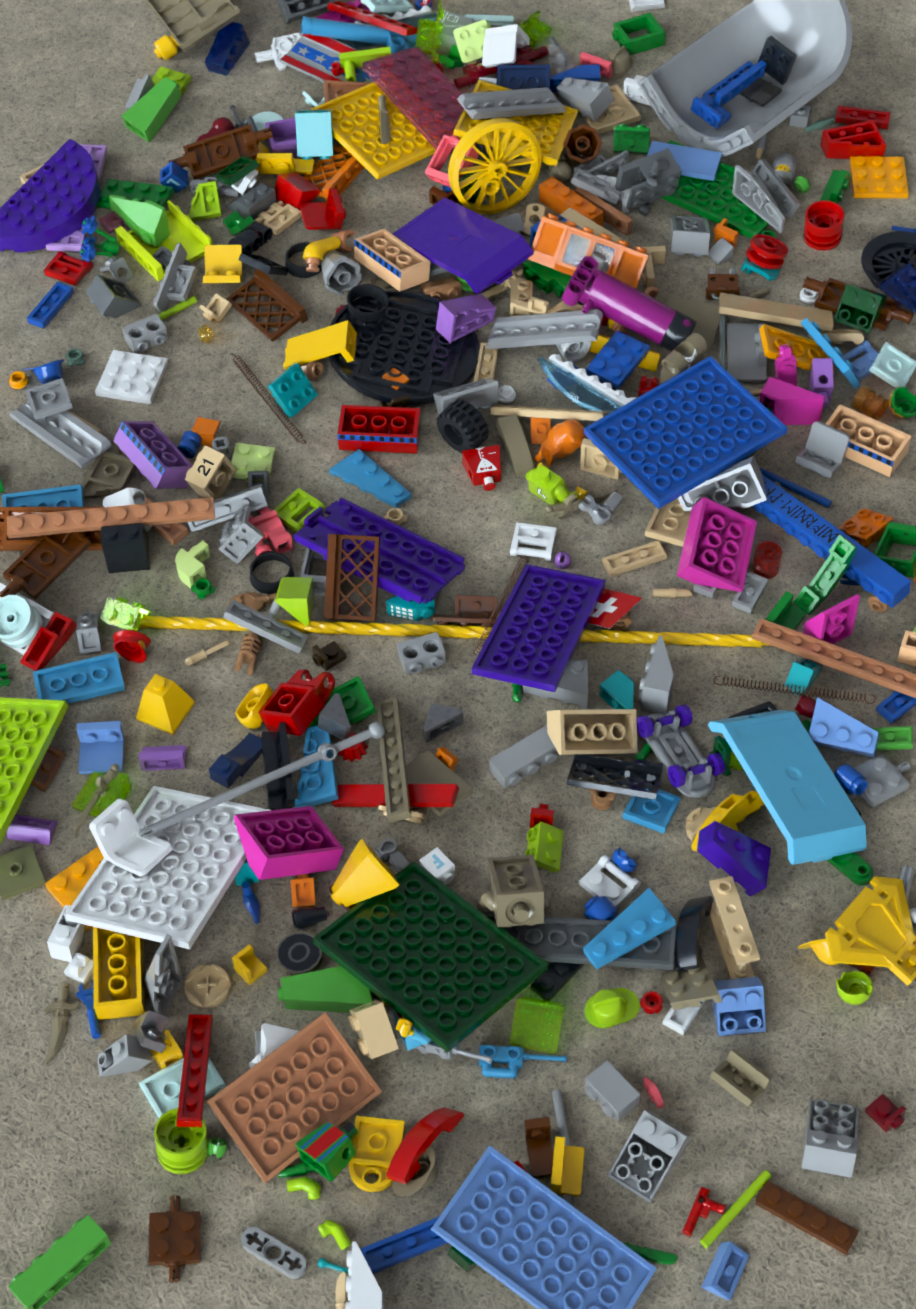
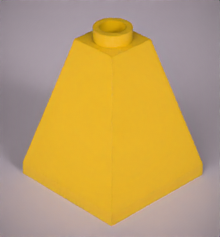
(362, 877)

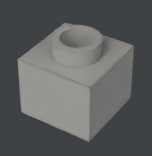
(800, 117)

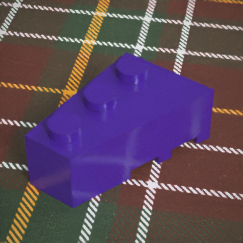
(737, 855)

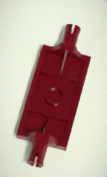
(476, 69)

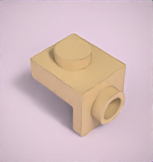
(216, 308)

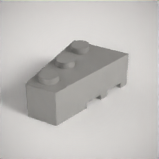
(587, 96)
(572, 687)

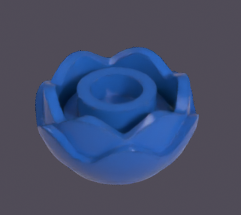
(624, 861)

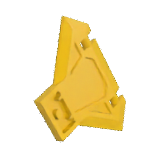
(877, 930)

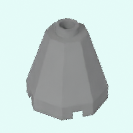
(340, 273)

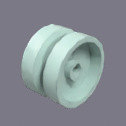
(18, 621)

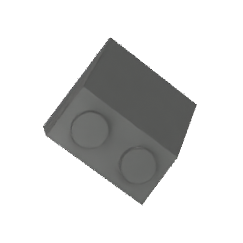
(254, 201)
(112, 297)

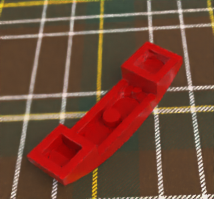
(420, 1137)

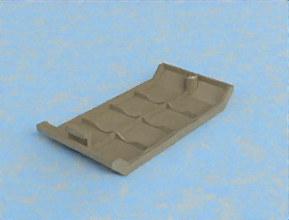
(193, 20)

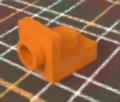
(303, 891)

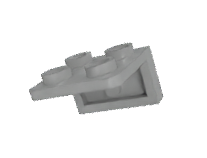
(824, 450)

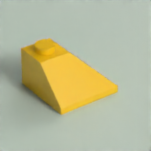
(164, 704)

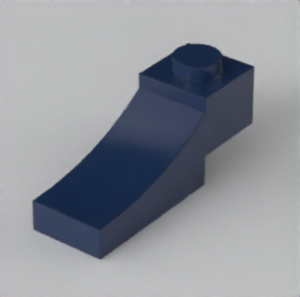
(237, 761)

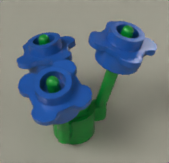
(108, 247)

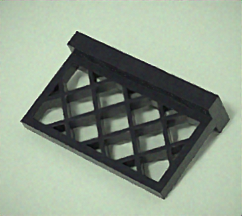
(621, 769)

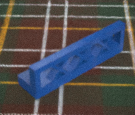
(734, 87)

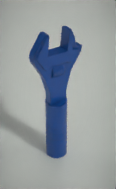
(87, 997)

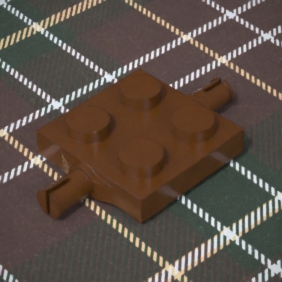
(174, 1238)

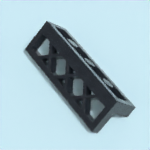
(275, 756)

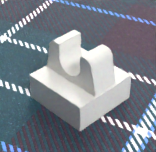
(80, 968)

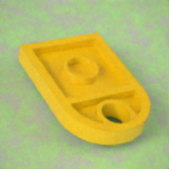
(374, 1150)

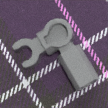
(602, 513)
(388, 851)

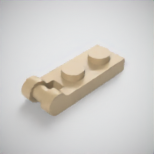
(838, 336)

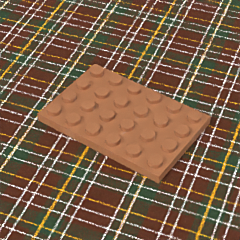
(291, 1094)

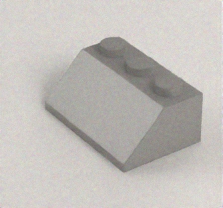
(478, 393)

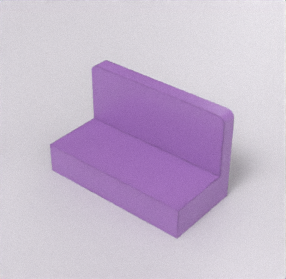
(163, 758)

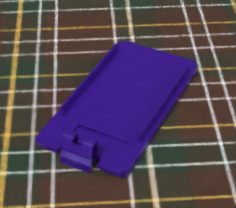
(407, 562)

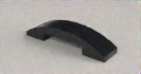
(688, 933)

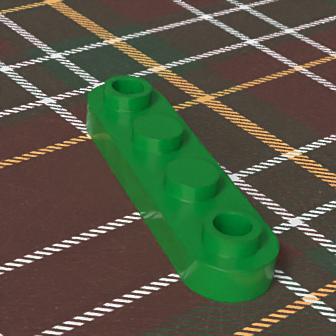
(850, 864)

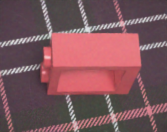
(441, 154)

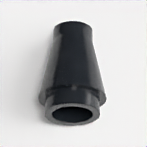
(308, 916)

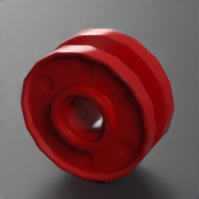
(767, 251)

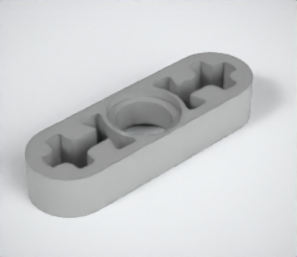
(293, 1256)

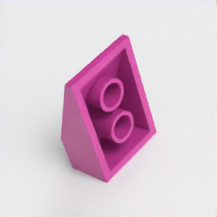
(835, 622)

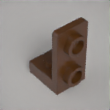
(539, 1146)

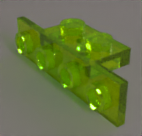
(428, 32)

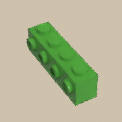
(60, 1264)

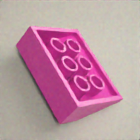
(716, 546)
(287, 842)

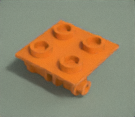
(866, 526)

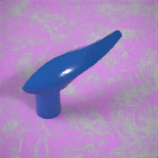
(250, 901)

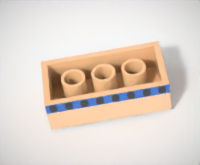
(392, 259)
(871, 441)

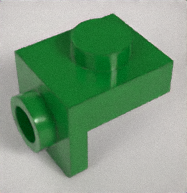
(453, 59)

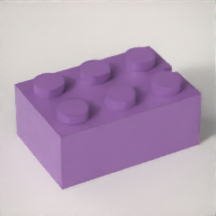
(283, 136)

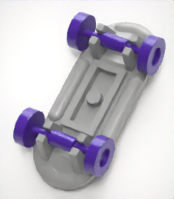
(679, 753)

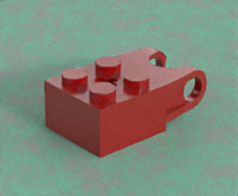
(297, 702)

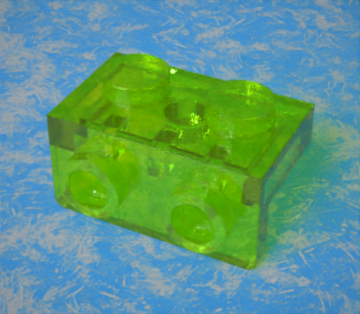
(123, 615)

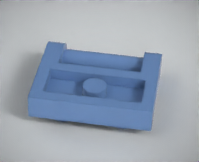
(862, 364)

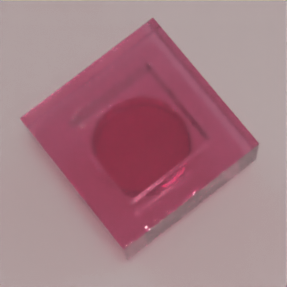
(111, 222)

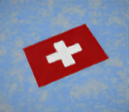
(612, 608)

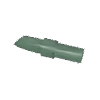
(819, 124)

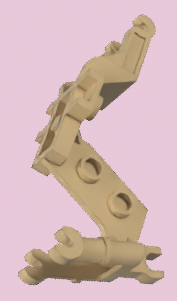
(521, 297)

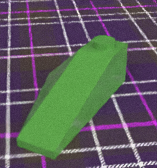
(143, 218)

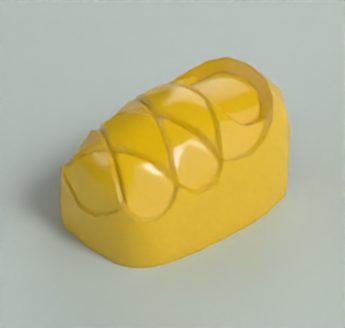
(251, 704)

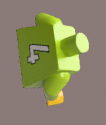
(550, 486)

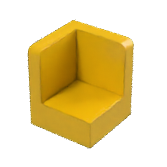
(248, 965)
(170, 1054)

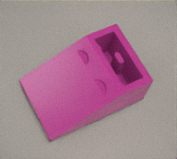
(791, 403)

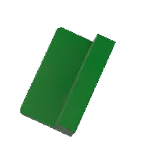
(785, 613)

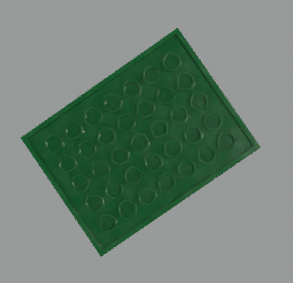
(431, 956)

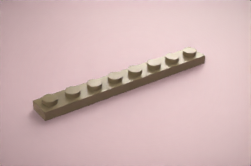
(393, 761)

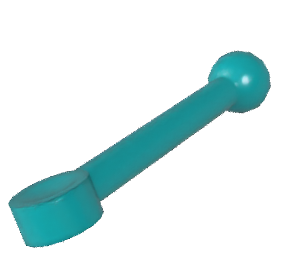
(322, 1263)

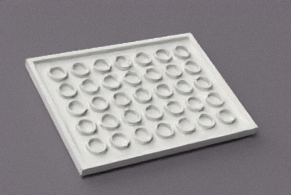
(182, 887)

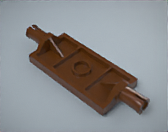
(830, 295)
(43, 563)

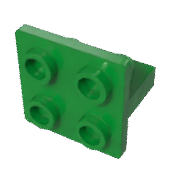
(631, 139)

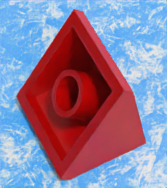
(294, 189)

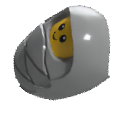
(785, 167)

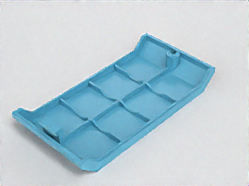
(795, 785)

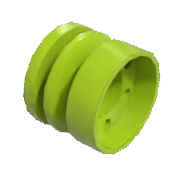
(170, 1137)

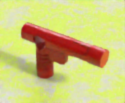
(701, 1209)

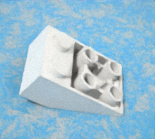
(361, 1283)

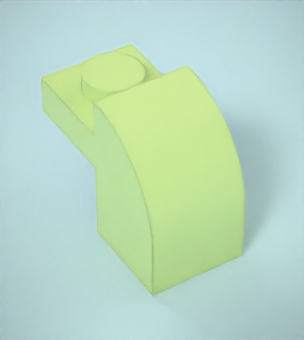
(190, 564)

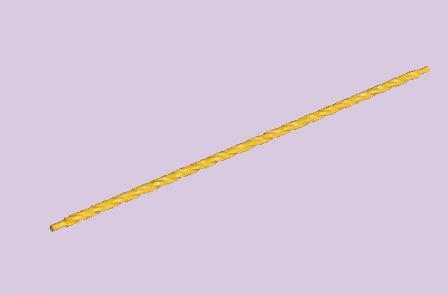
(453, 631)

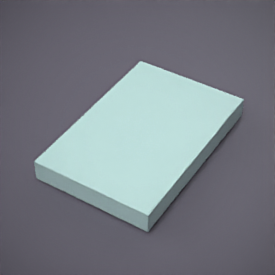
(164, 1086)

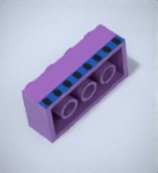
(153, 454)

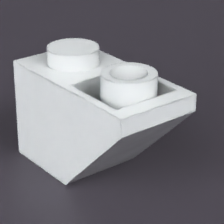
(65, 938)

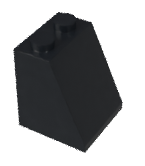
(125, 548)

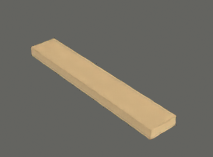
(541, 412)

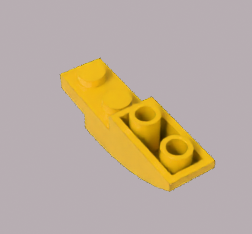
(732, 811)

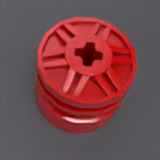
(823, 225)

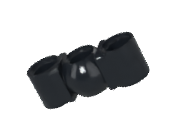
(252, 238)

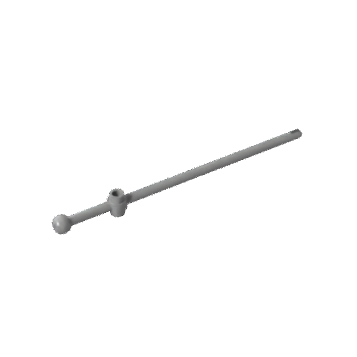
(374, 730)

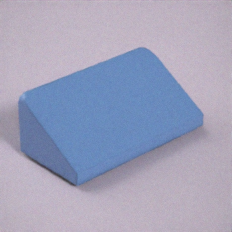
(725, 1270)

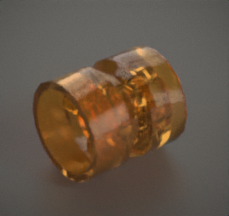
(868, 402)

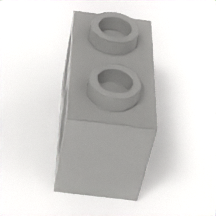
(145, 333)
(421, 653)

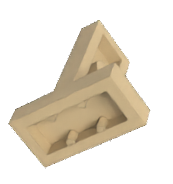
(657, 256)

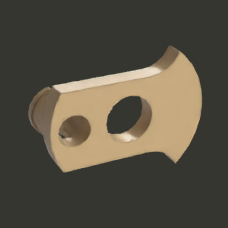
(533, 211)

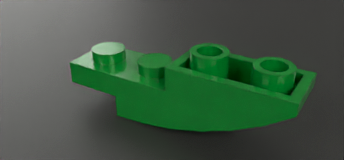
(546, 278)

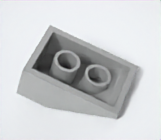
(689, 235)

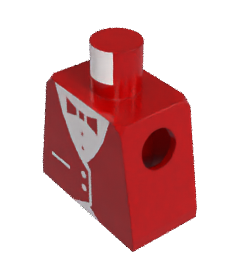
(483, 466)

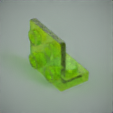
(118, 789)
(537, 1024)

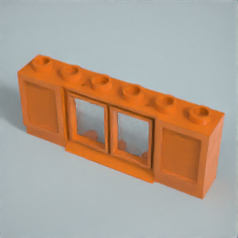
(565, 245)

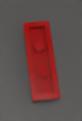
(853, 115)

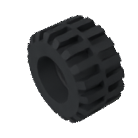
(462, 426)

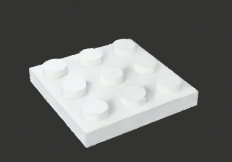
(131, 377)

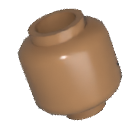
(312, 369)

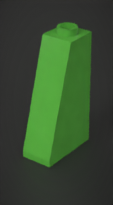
(152, 109)
(323, 990)

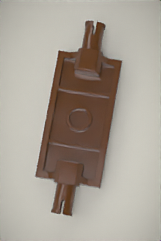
(221, 150)

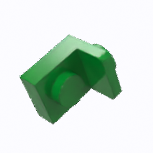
(236, 223)

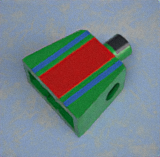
(328, 1149)

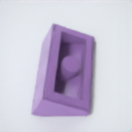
(32, 829)

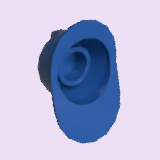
(48, 372)

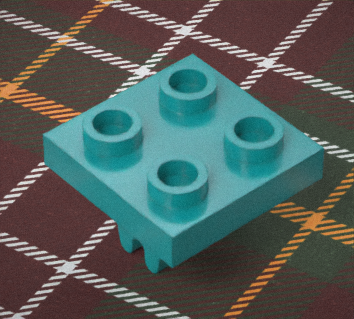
(292, 390)

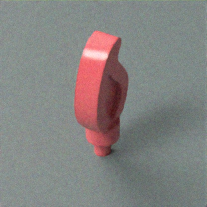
(653, 1092)

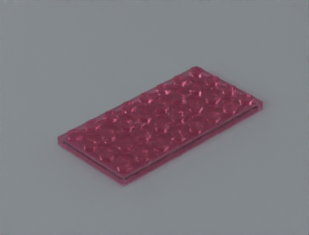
(418, 92)

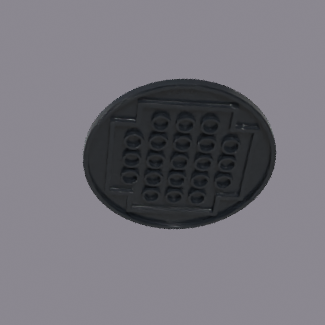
(408, 342)

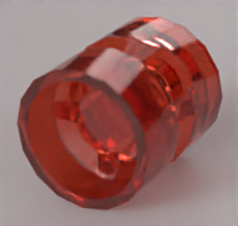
(767, 559)

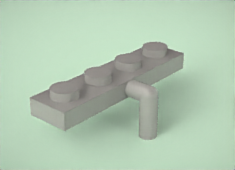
(266, 625)

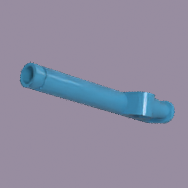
(358, 33)

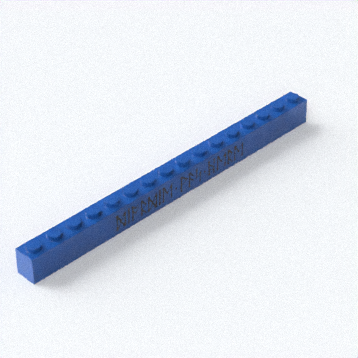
(820, 535)

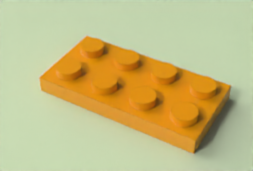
(801, 347)

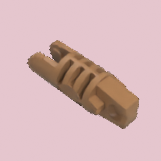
(248, 652)

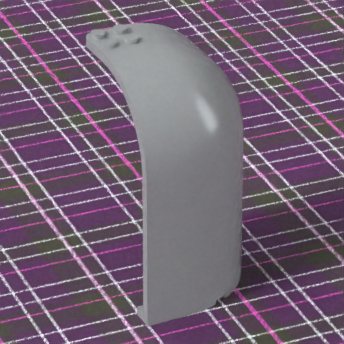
(810, 28)

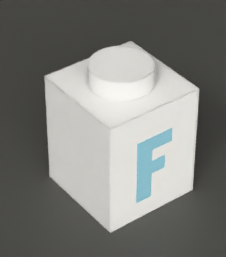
(439, 866)

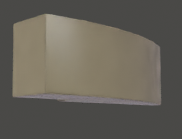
(515, 444)

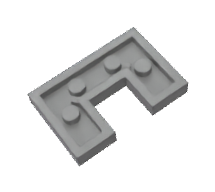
(744, 600)

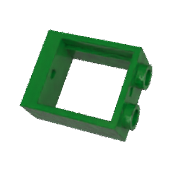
(654, 38)
(897, 534)

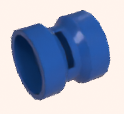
(189, 444)

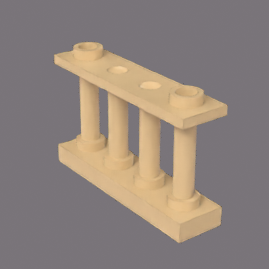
(732, 929)

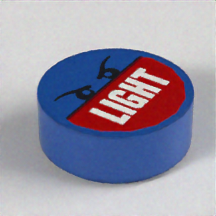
(420, 3)

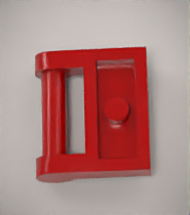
(67, 268)

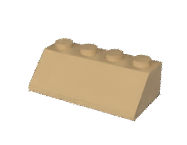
(593, 731)

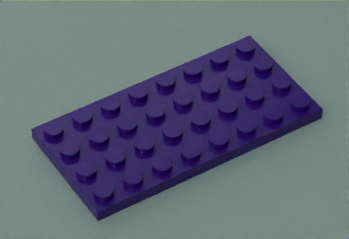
(539, 628)

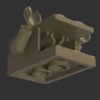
(515, 892)

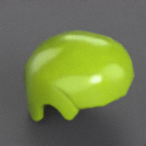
(854, 987)

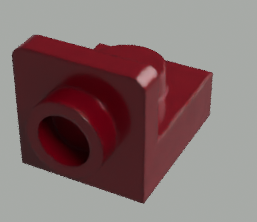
(886, 1113)

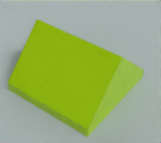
(297, 597)

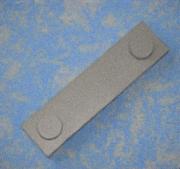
(779, 191)

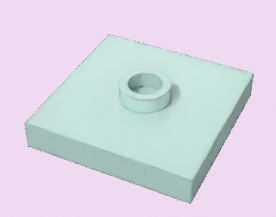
(893, 366)

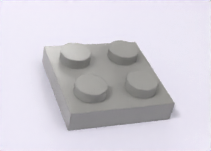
(48, 399)

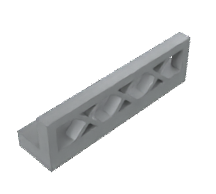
(228, 506)

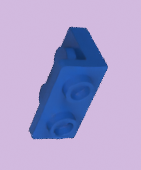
(710, 111)

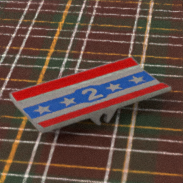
(316, 54)

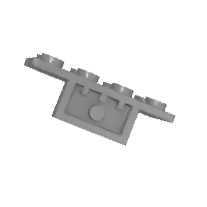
(745, 353)

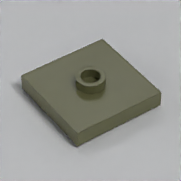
(19, 872)

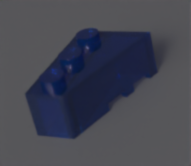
(227, 48)
(901, 287)

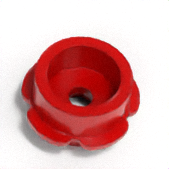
(651, 997)

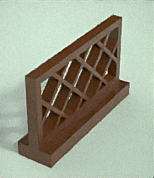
(269, 288)
(334, 577)

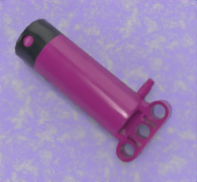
(627, 305)

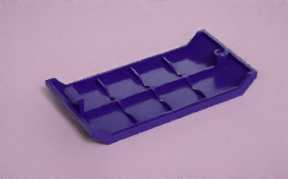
(465, 244)

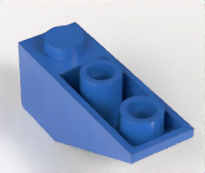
(585, 72)

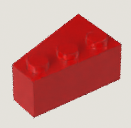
(853, 140)

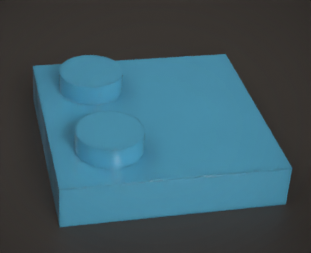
(652, 813)

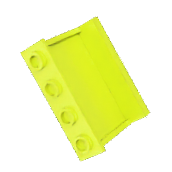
(181, 231)

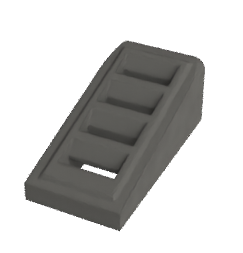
(260, 475)

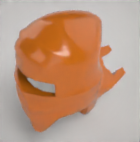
(561, 441)

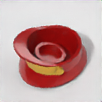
(131, 645)

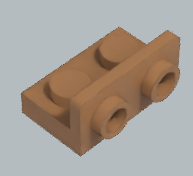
(442, 288)

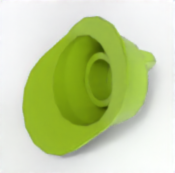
(611, 1007)

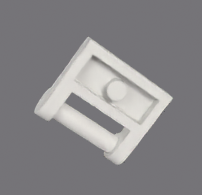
(535, 536)
(599, 884)

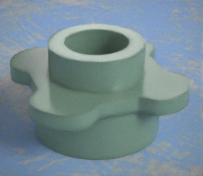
(74, 357)

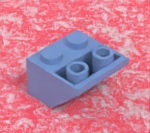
(741, 1006)

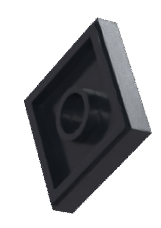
(263, 264)

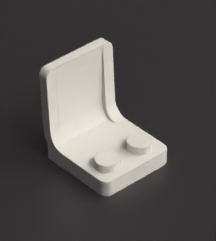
(502, 43)
(121, 843)

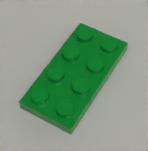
(143, 191)

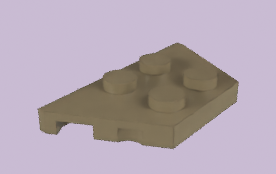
(108, 473)
(690, 987)

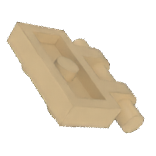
(278, 217)

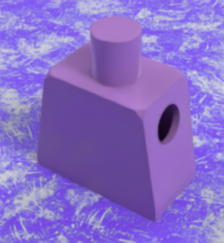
(822, 385)

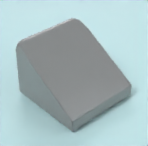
(721, 251)

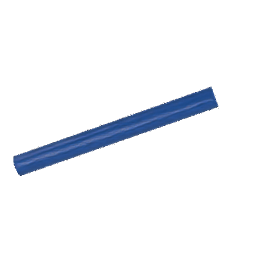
(797, 489)

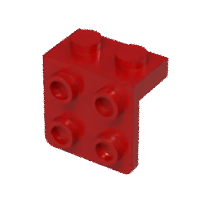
(324, 214)

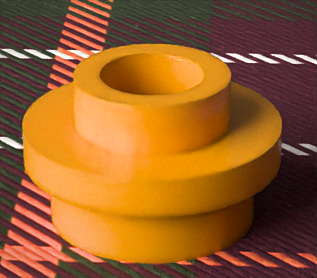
(18, 380)

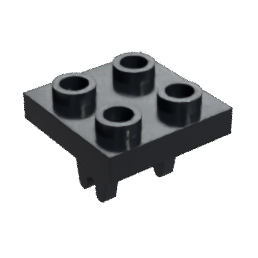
(778, 59)

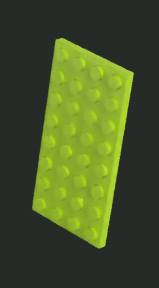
(24, 738)

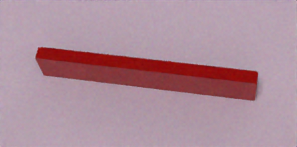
(372, 18)
(374, 795)
(194, 1071)

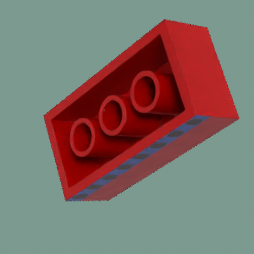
(379, 429)

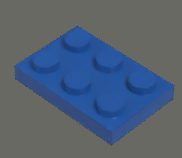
(618, 359)

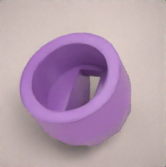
(567, 560)

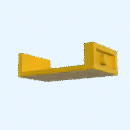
(321, 344)

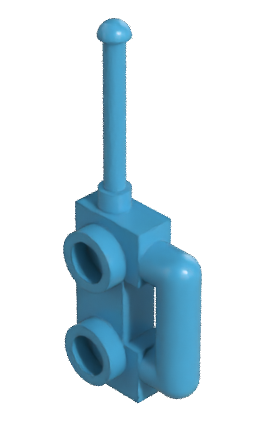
(509, 1055)

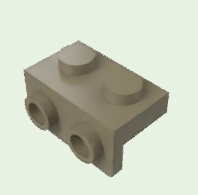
(741, 1078)

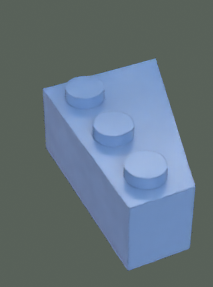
(841, 732)

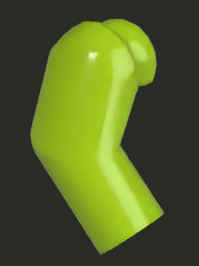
(306, 1184)
(336, 1230)

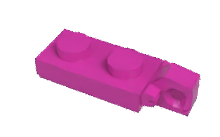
(786, 366)

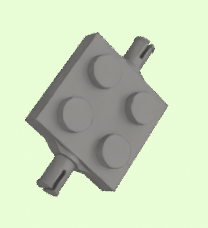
(883, 780)

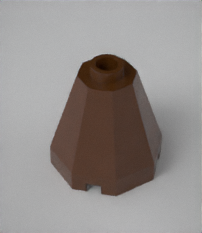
(582, 144)

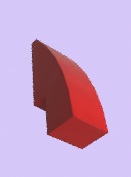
(48, 642)

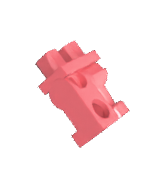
(273, 530)

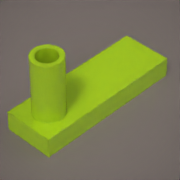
(355, 59)

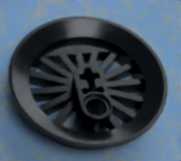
(888, 254)

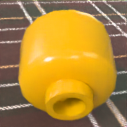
(166, 47)

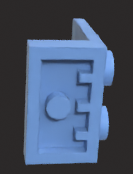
(100, 746)

